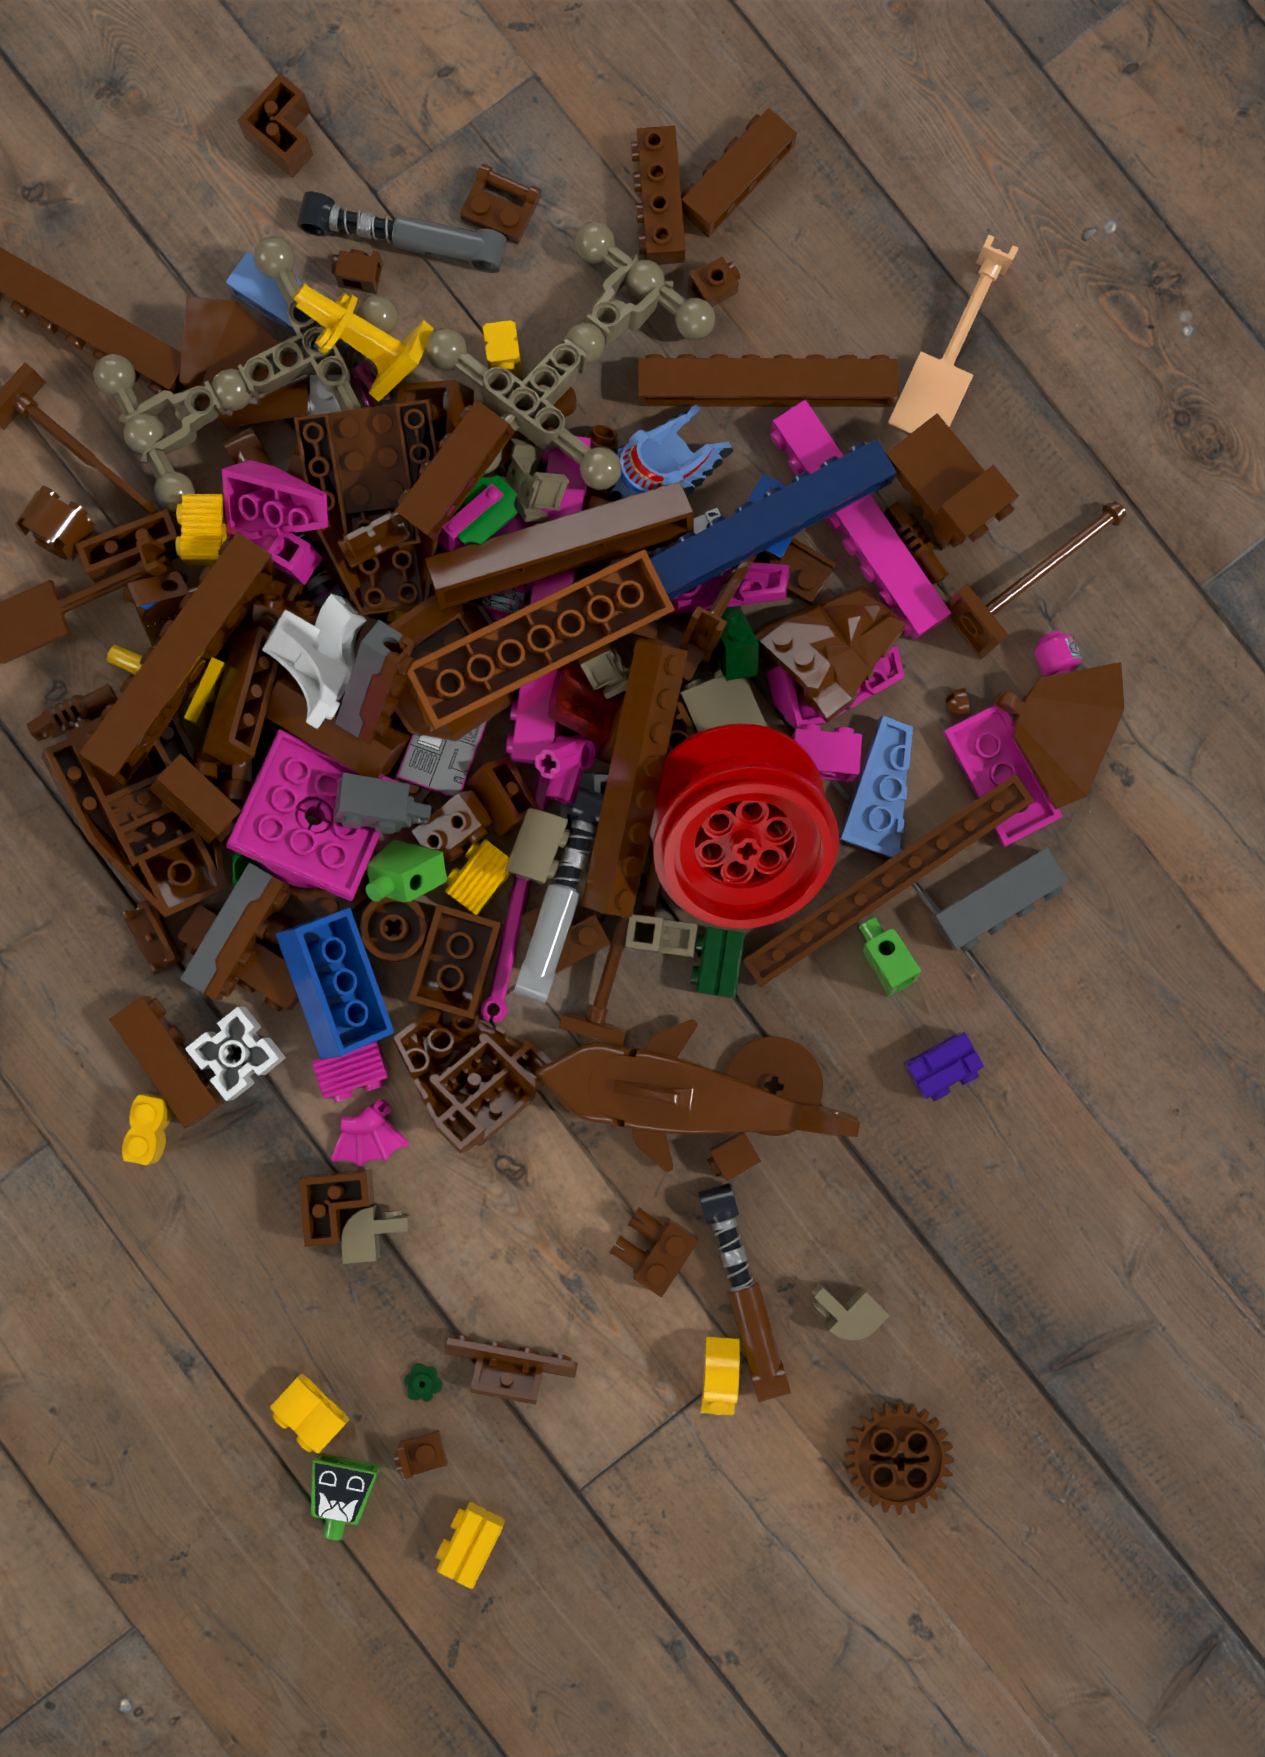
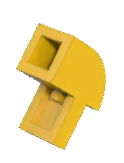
(720, 1376)

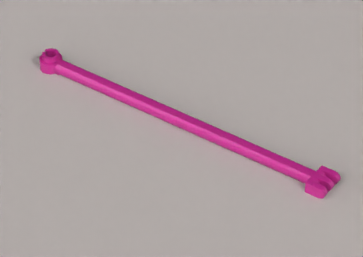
(513, 920)

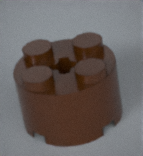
(55, 523)
(376, 929)

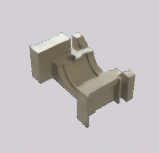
(535, 492)
(605, 668)

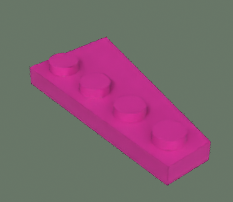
(761, 584)

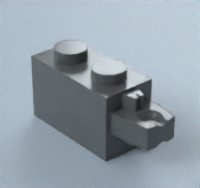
(377, 804)

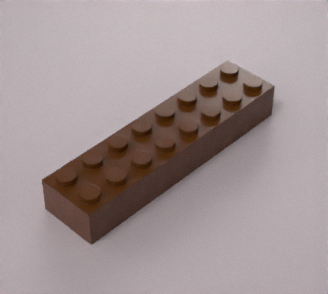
(179, 659)

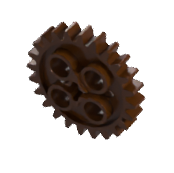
(896, 1488)

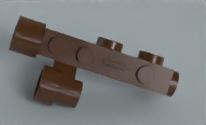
(236, 776)

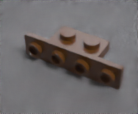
(506, 1371)

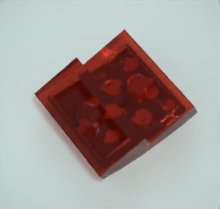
(579, 705)

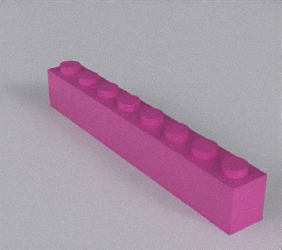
(864, 528)

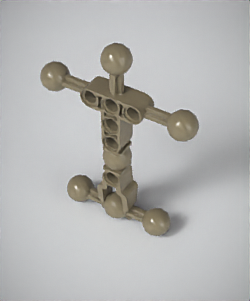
(580, 347)
(231, 387)

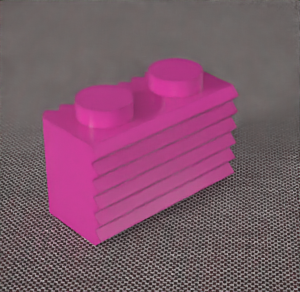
(356, 1069)

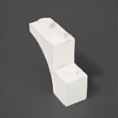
(320, 677)

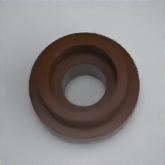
(603, 437)

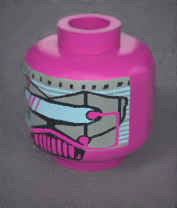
(505, 602)
(1057, 654)

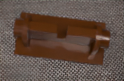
(374, 538)

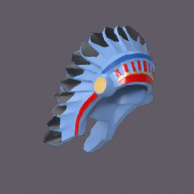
(664, 459)

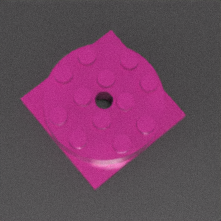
(273, 827)

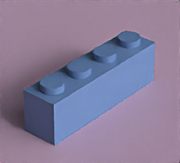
(264, 295)

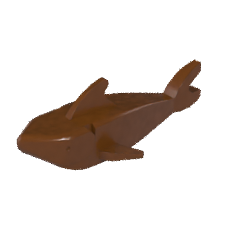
(665, 1094)

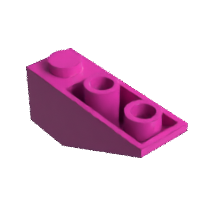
(291, 555)

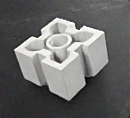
(215, 1052)

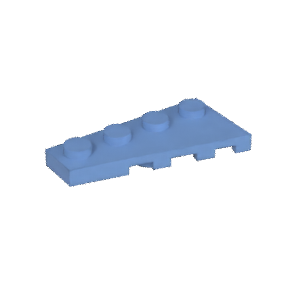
(877, 805)

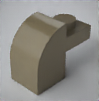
(661, 936)
(362, 1232)
(856, 1319)

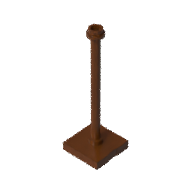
(977, 621)

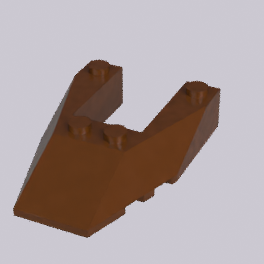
(138, 830)

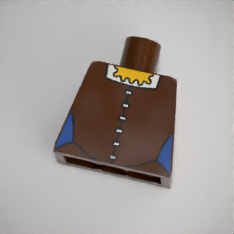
(158, 601)

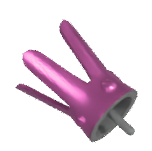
(364, 377)

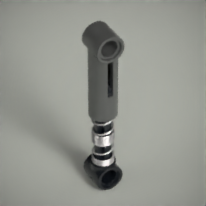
(479, 248)

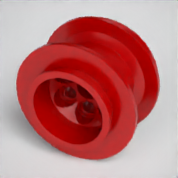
(752, 859)

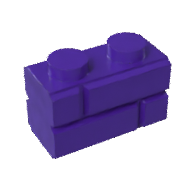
(944, 1066)

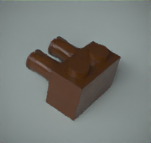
(664, 1259)

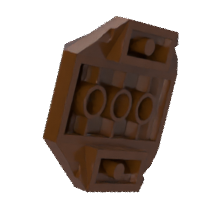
(431, 631)

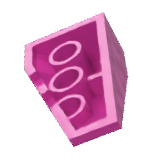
(270, 502)
(790, 697)

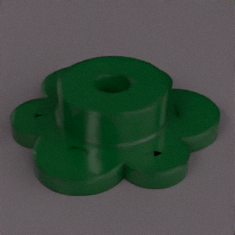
(420, 1373)

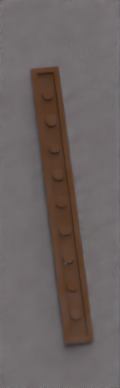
(888, 880)

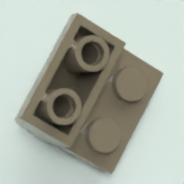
(537, 845)

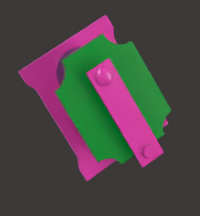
(483, 515)

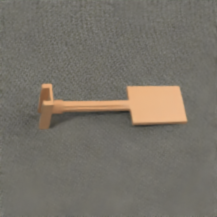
(936, 383)

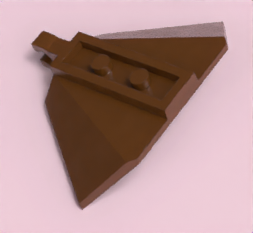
(220, 338)
(1067, 727)

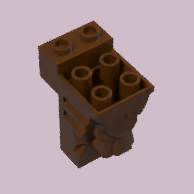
(950, 484)

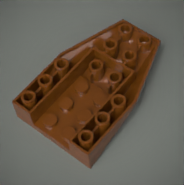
(364, 467)

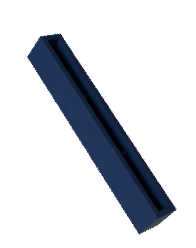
(773, 518)

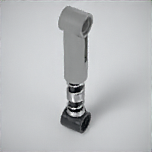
(559, 902)

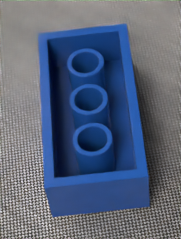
(335, 983)

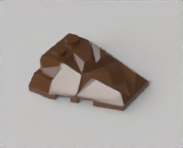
(831, 646)
(469, 1074)

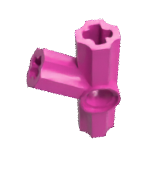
(565, 765)

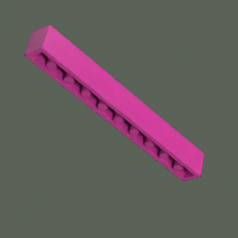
(533, 726)

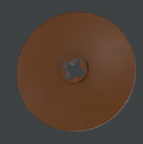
(783, 1059)

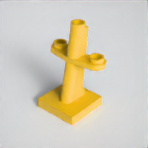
(392, 357)
(203, 695)

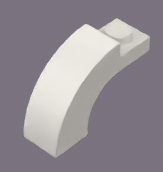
(338, 628)

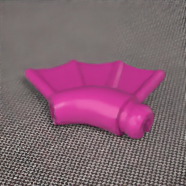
(368, 1136)

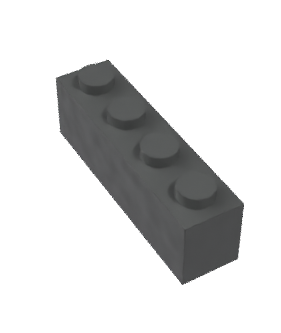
(1000, 899)

